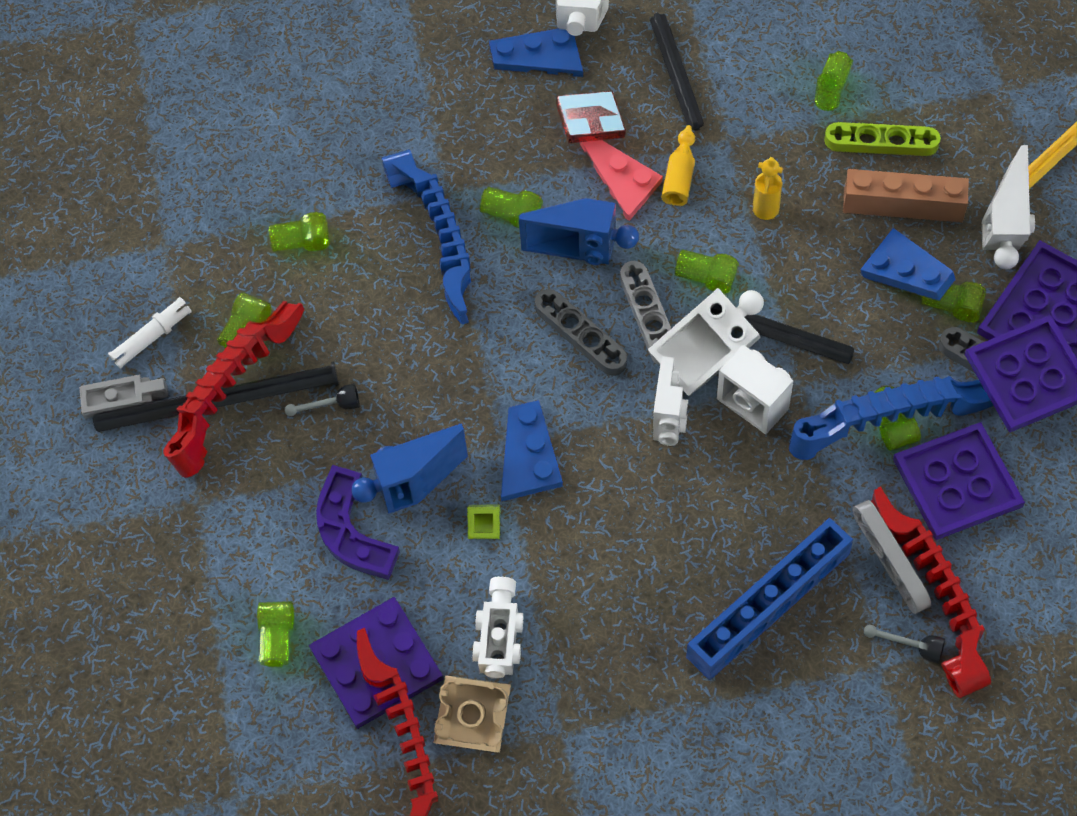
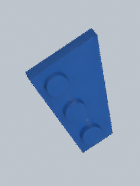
(541, 51)
(908, 267)
(529, 455)

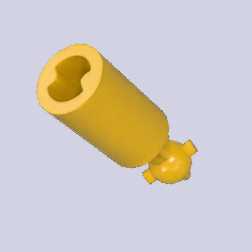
(680, 171)
(768, 190)

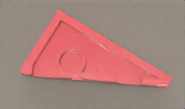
(626, 178)

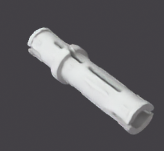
(150, 332)

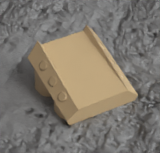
(472, 713)

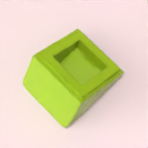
(483, 521)

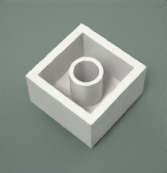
(754, 388)

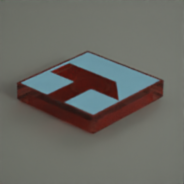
(590, 116)

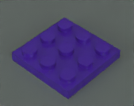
(1027, 372)
(958, 481)
(392, 642)

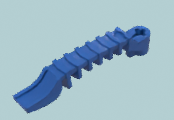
(455, 262)
(821, 430)

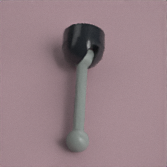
(346, 398)
(929, 647)

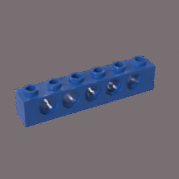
(769, 599)

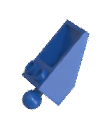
(576, 231)
(412, 469)

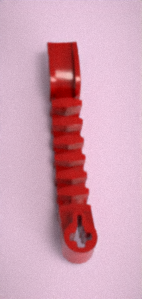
(186, 447)
(966, 670)
(379, 676)

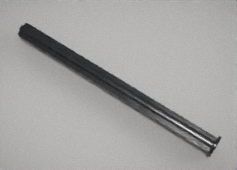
(235, 394)

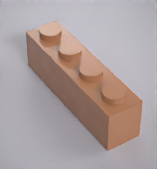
(905, 195)

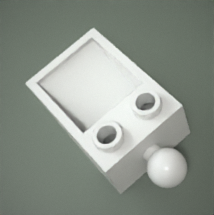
(1008, 217)
(704, 340)

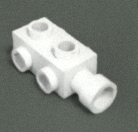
(497, 640)

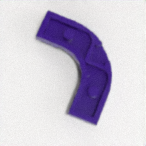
(340, 535)

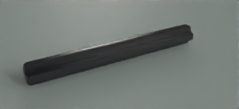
(676, 71)
(797, 337)

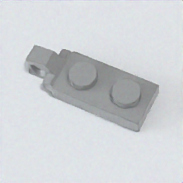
(120, 394)

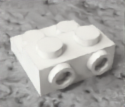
(669, 407)

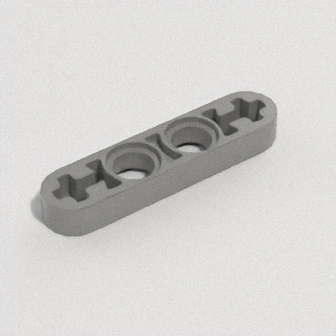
(644, 313)
(891, 556)

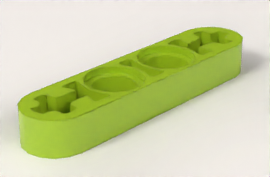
(882, 144)

